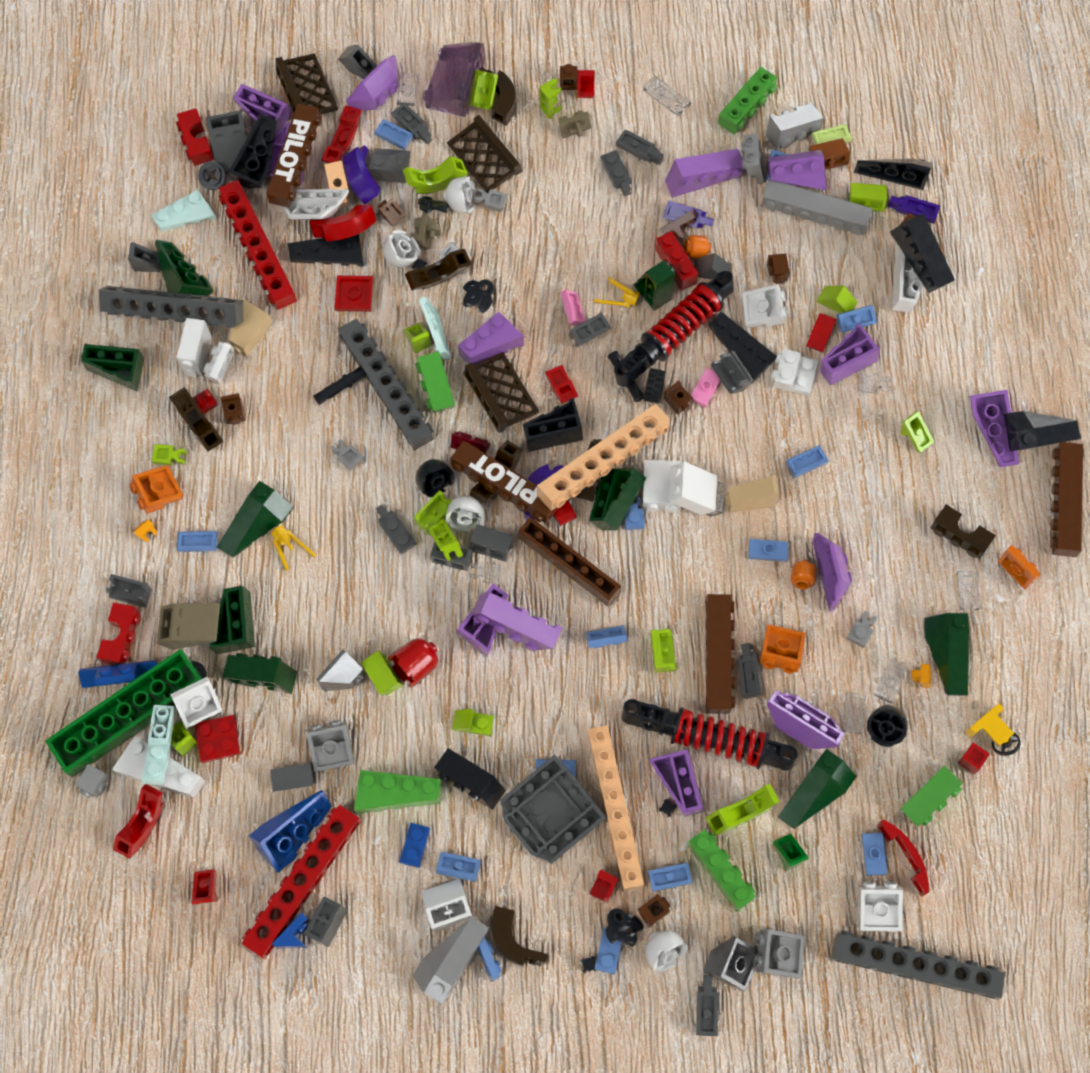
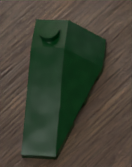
(178, 274)
(257, 515)
(821, 786)

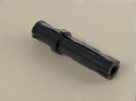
(336, 387)
(633, 388)

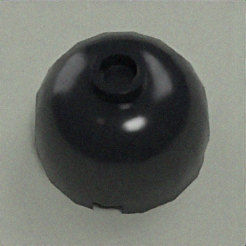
(434, 476)
(887, 725)

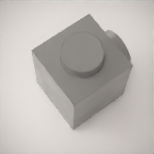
(92, 782)

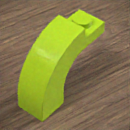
(436, 178)
(742, 811)

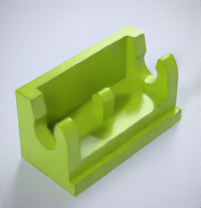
(483, 89)
(548, 97)
(869, 195)
(432, 512)
(445, 539)
(663, 650)
(381, 673)

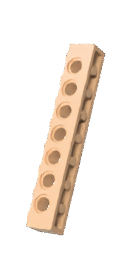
(578, 468)
(615, 809)

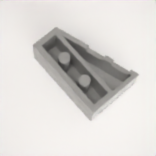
(793, 125)

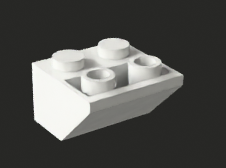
(446, 905)

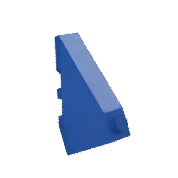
(285, 833)

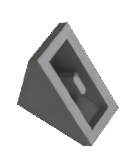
(143, 259)
(710, 266)

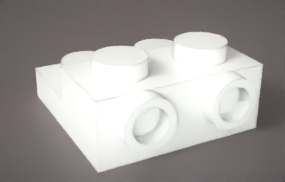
(764, 306)
(221, 358)
(794, 372)
(196, 702)
(880, 907)

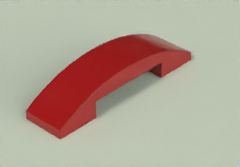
(344, 135)
(890, 833)

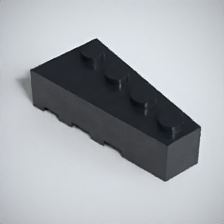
(923, 252)

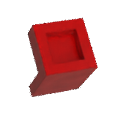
(585, 83)
(973, 758)
(604, 886)

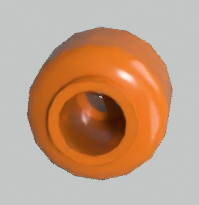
(696, 246)
(803, 574)

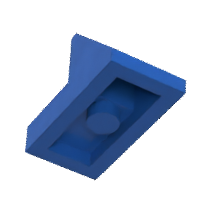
(288, 937)

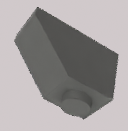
(357, 61)

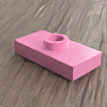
(572, 307)
(706, 387)

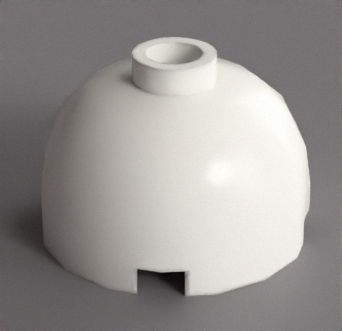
(460, 194)
(400, 249)
(464, 514)
(664, 949)

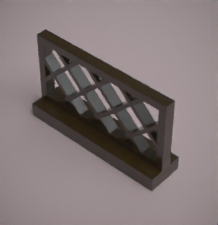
(290, 87)
(495, 144)
(486, 396)

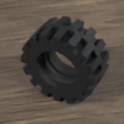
(654, 385)

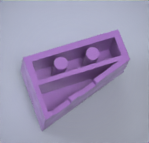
(799, 169)
(490, 339)
(850, 356)
(479, 634)
(680, 780)

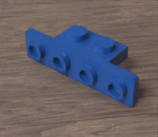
(114, 673)

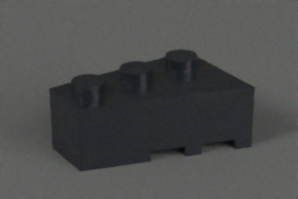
(554, 428)
(469, 778)

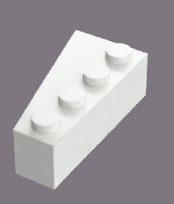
(906, 284)
(177, 777)

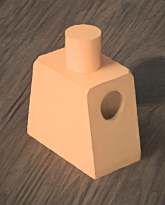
(337, 178)

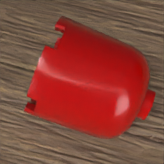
(414, 660)

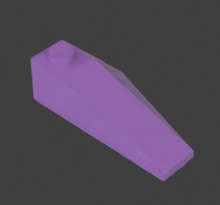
(989, 414)

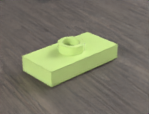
(832, 134)

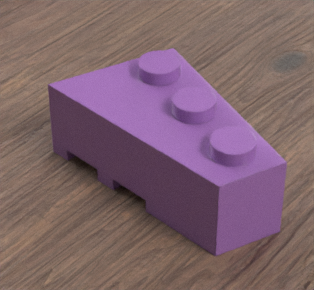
(255, 102)

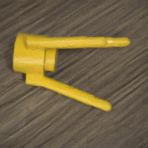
(630, 296)
(282, 537)

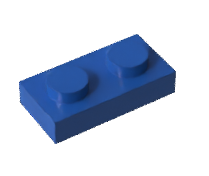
(414, 845)

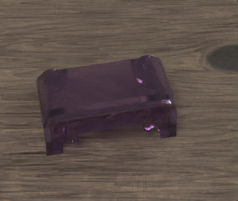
(454, 77)

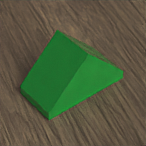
(790, 852)

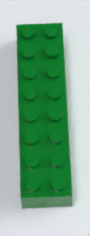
(121, 714)

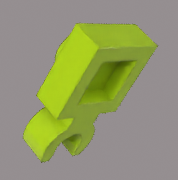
(166, 455)

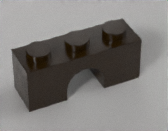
(973, 543)

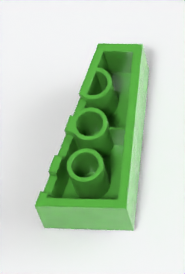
(394, 791)

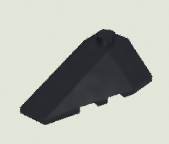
(254, 158)
(899, 171)
(1035, 430)

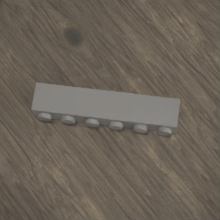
(816, 207)

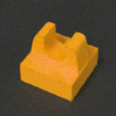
(142, 529)
(922, 675)

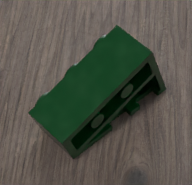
(656, 285)
(114, 363)
(615, 497)
(235, 621)
(259, 672)

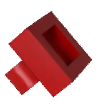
(205, 401)

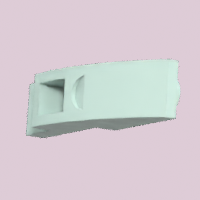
(158, 745)

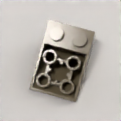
(187, 624)

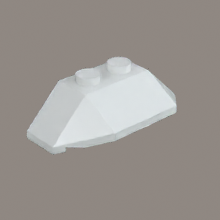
(315, 203)

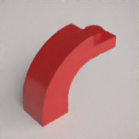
(344, 226)
(141, 824)

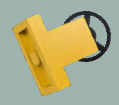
(997, 731)

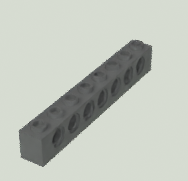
(110, 296)
(416, 437)
(993, 977)

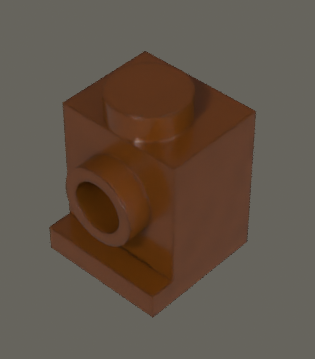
(568, 72)
(778, 267)
(678, 404)
(233, 409)
(645, 910)

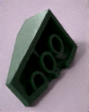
(949, 645)

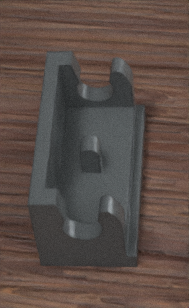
(589, 329)
(732, 372)
(491, 542)
(459, 563)
(129, 590)
(292, 777)
(326, 921)

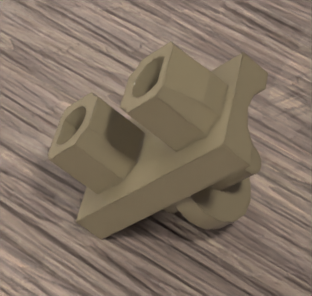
(575, 124)
(427, 230)

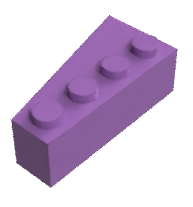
(703, 171)
(515, 622)

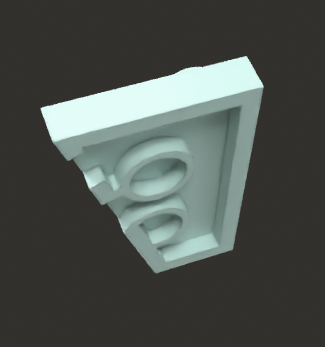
(184, 211)
(436, 329)

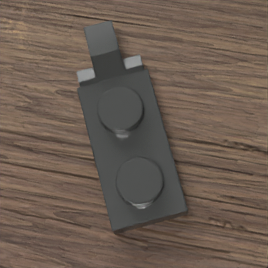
(412, 122)
(639, 147)
(616, 171)
(395, 530)
(750, 672)
(707, 1008)

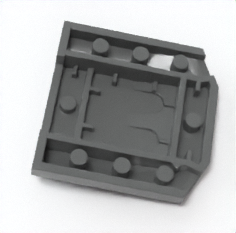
(550, 811)

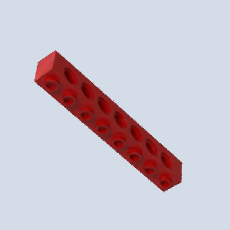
(233, 193)
(264, 946)

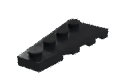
(341, 251)
(749, 350)

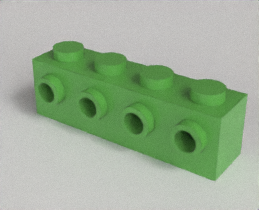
(747, 100)
(720, 870)

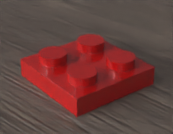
(354, 293)
(217, 739)

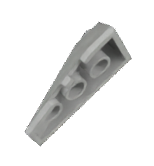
(446, 963)

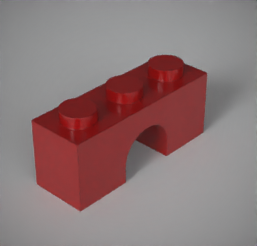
(198, 148)
(671, 251)
(117, 650)

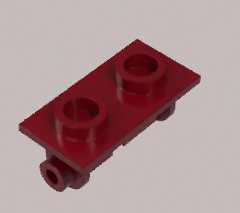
(458, 437)

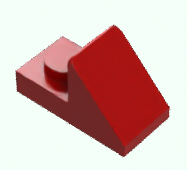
(204, 887)

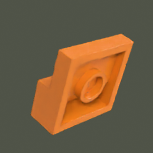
(155, 489)
(1019, 567)
(782, 649)

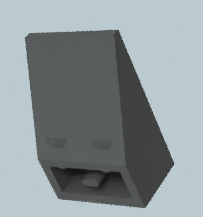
(227, 137)

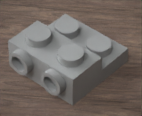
(753, 157)
(330, 746)
(779, 953)

